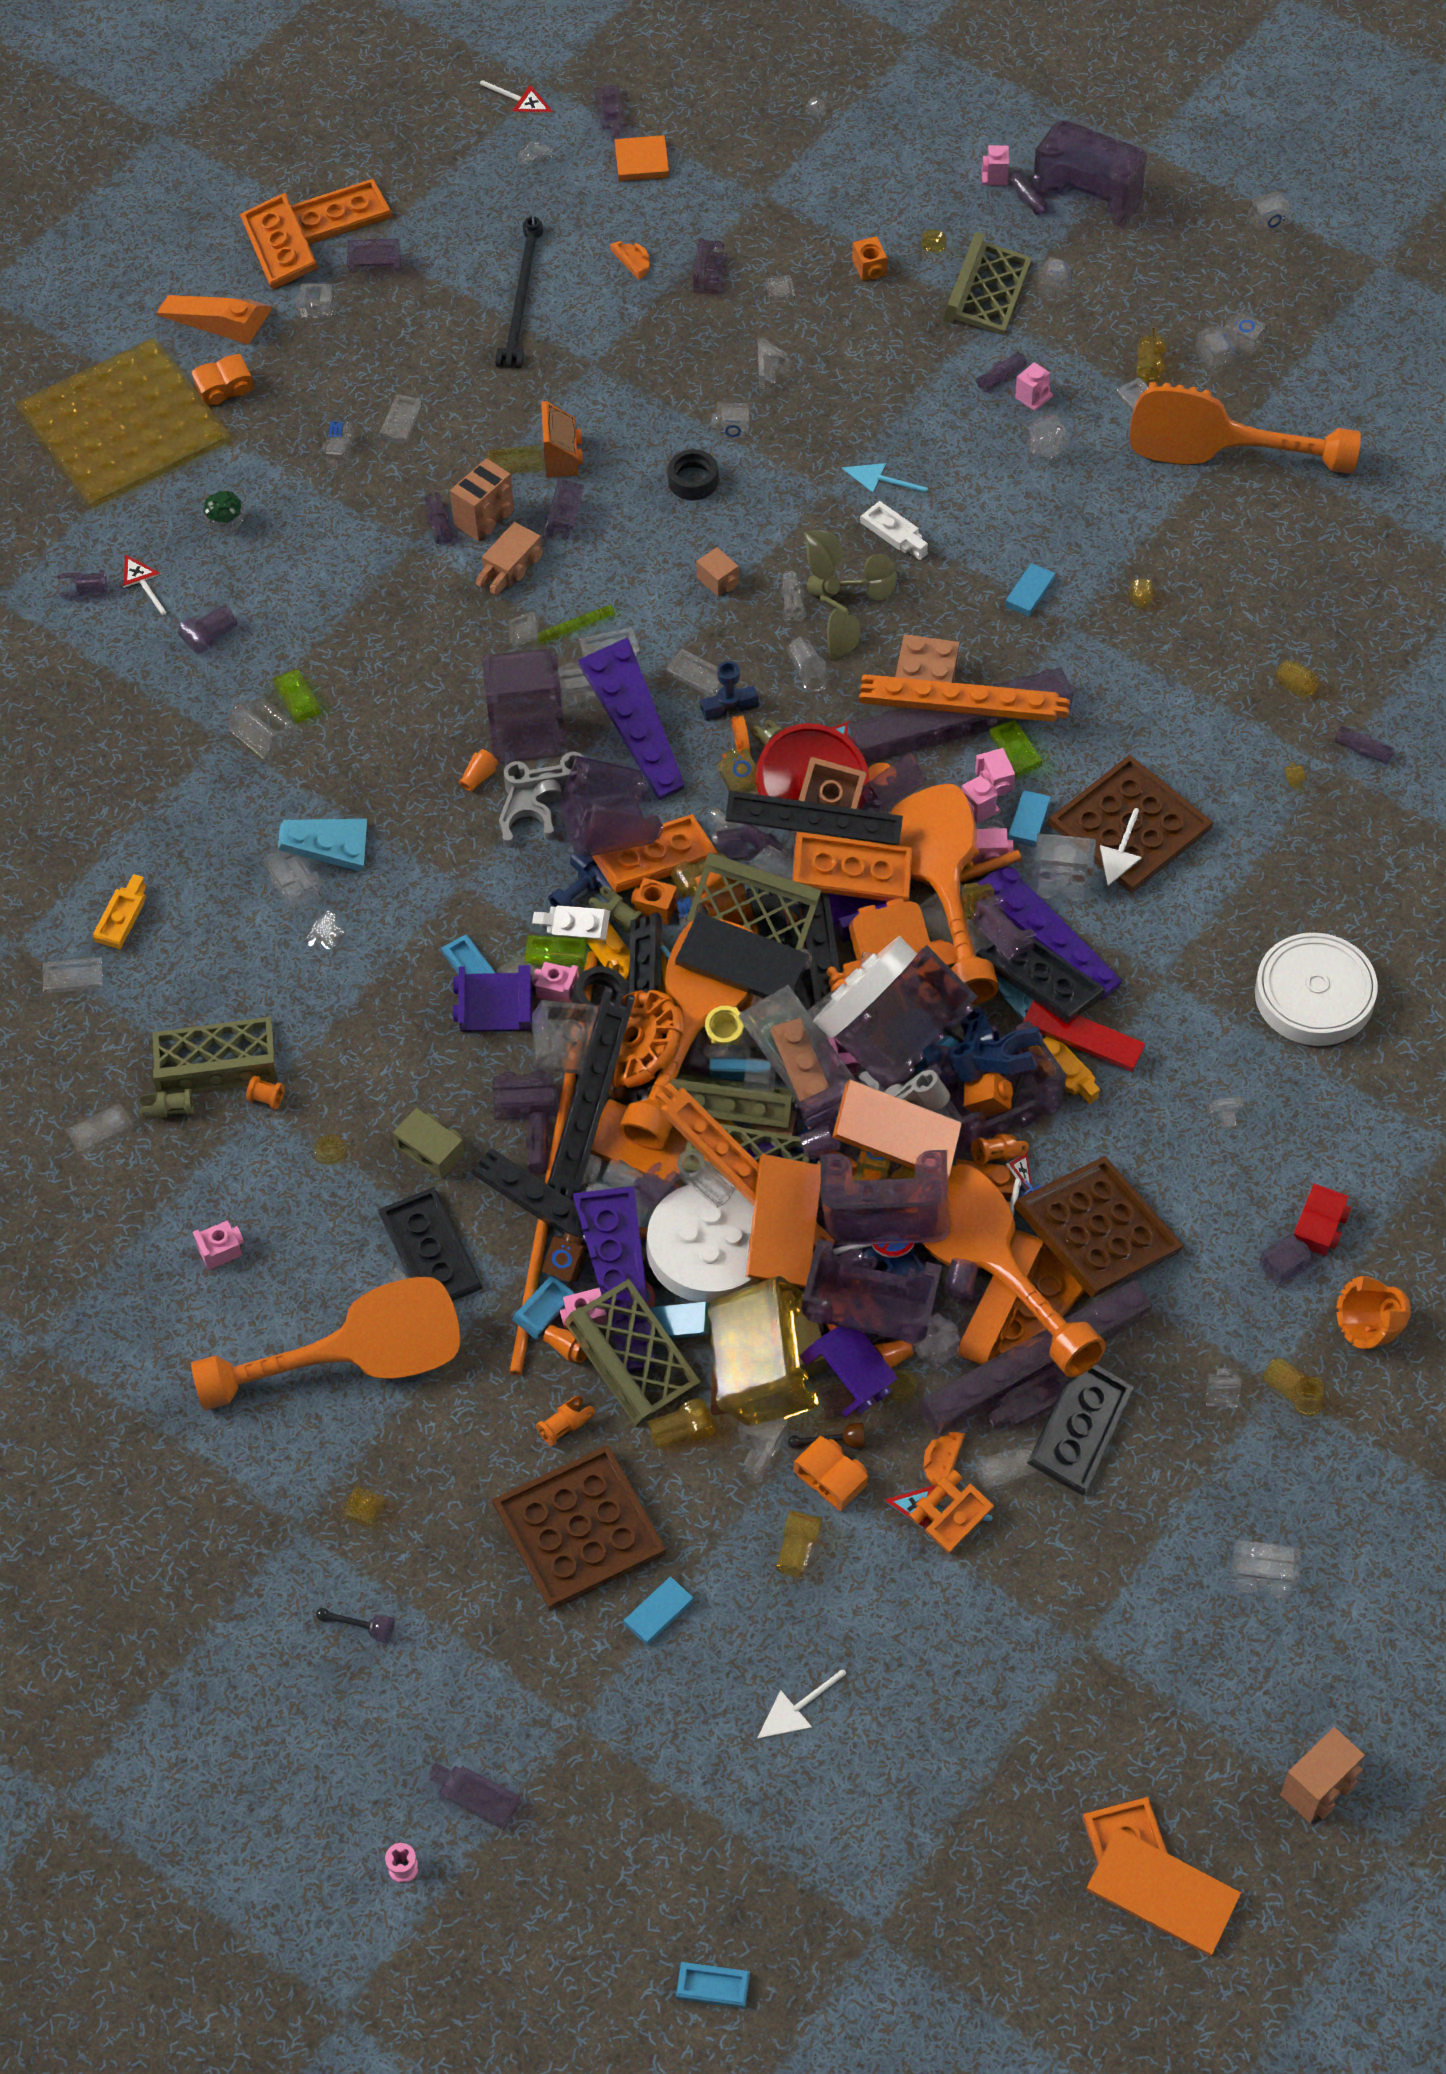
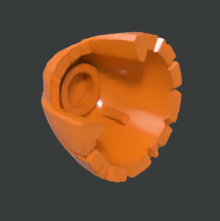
(1372, 1312)

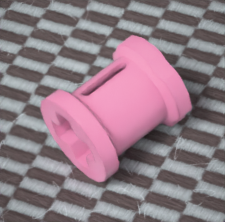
(404, 1853)

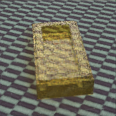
(517, 458)

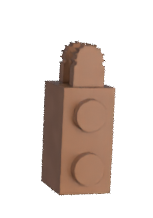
(509, 558)

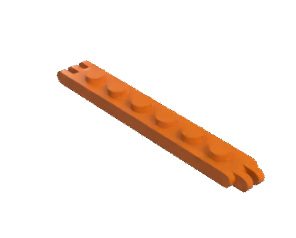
(963, 698)
(716, 1144)

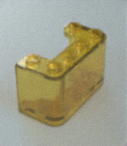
(759, 1353)

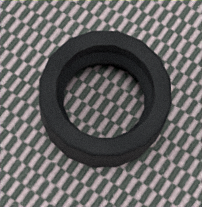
(693, 490)
(598, 975)

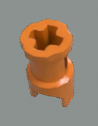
(1000, 1147)
(564, 1420)

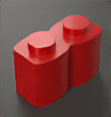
(1321, 1219)

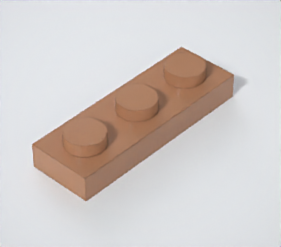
(799, 1058)

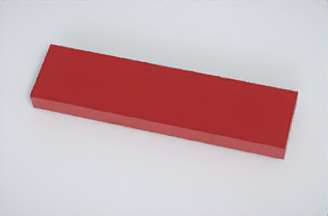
(1088, 1037)

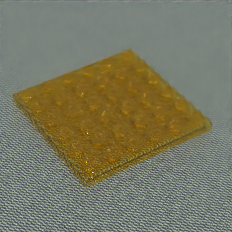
(122, 423)

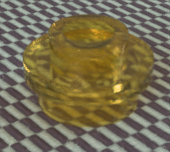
(1295, 775)

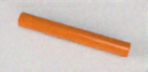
(990, 865)

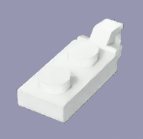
(895, 530)
(574, 922)

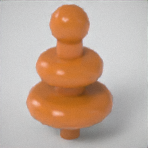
(836, 979)

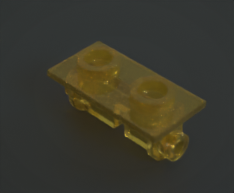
(1150, 357)

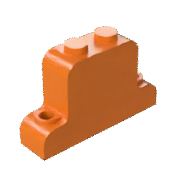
(878, 927)

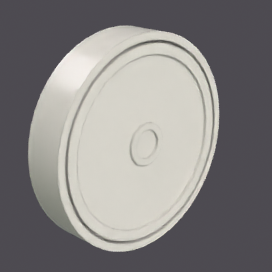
(864, 986)
(1316, 989)
(700, 1248)

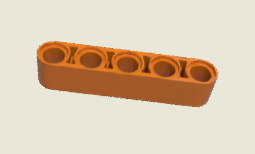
(1000, 1303)

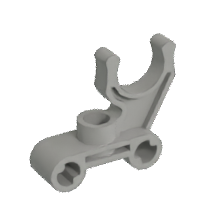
(529, 790)
(923, 1090)

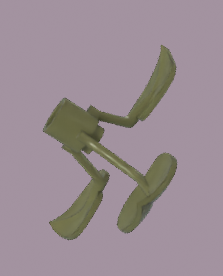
(823, 554)

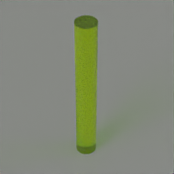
(575, 623)

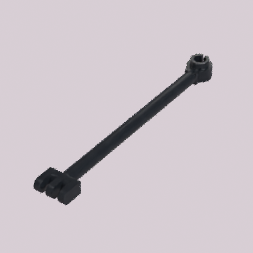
(511, 352)

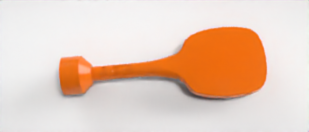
(1193, 426)
(944, 841)
(696, 998)
(982, 1234)
(386, 1333)

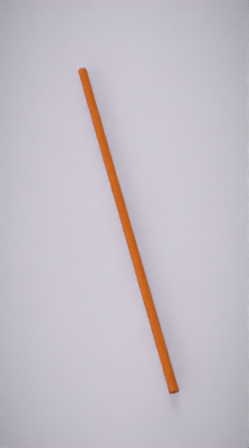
(542, 1228)

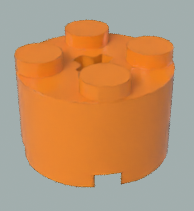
(724, 900)

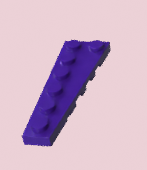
(627, 701)
(1031, 912)
(615, 1250)

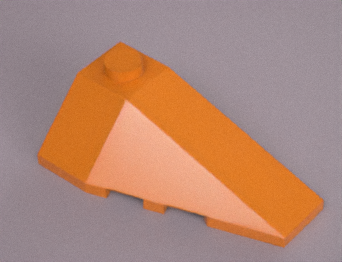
(222, 316)

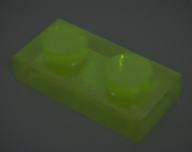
(296, 695)
(1016, 746)
(555, 950)

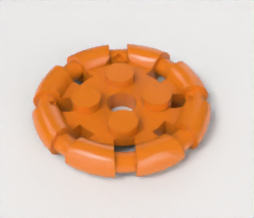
(648, 1046)

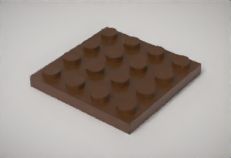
(1161, 830)
(1098, 1226)
(579, 1527)

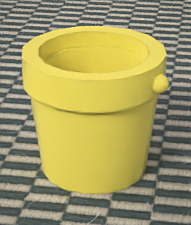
(724, 1025)

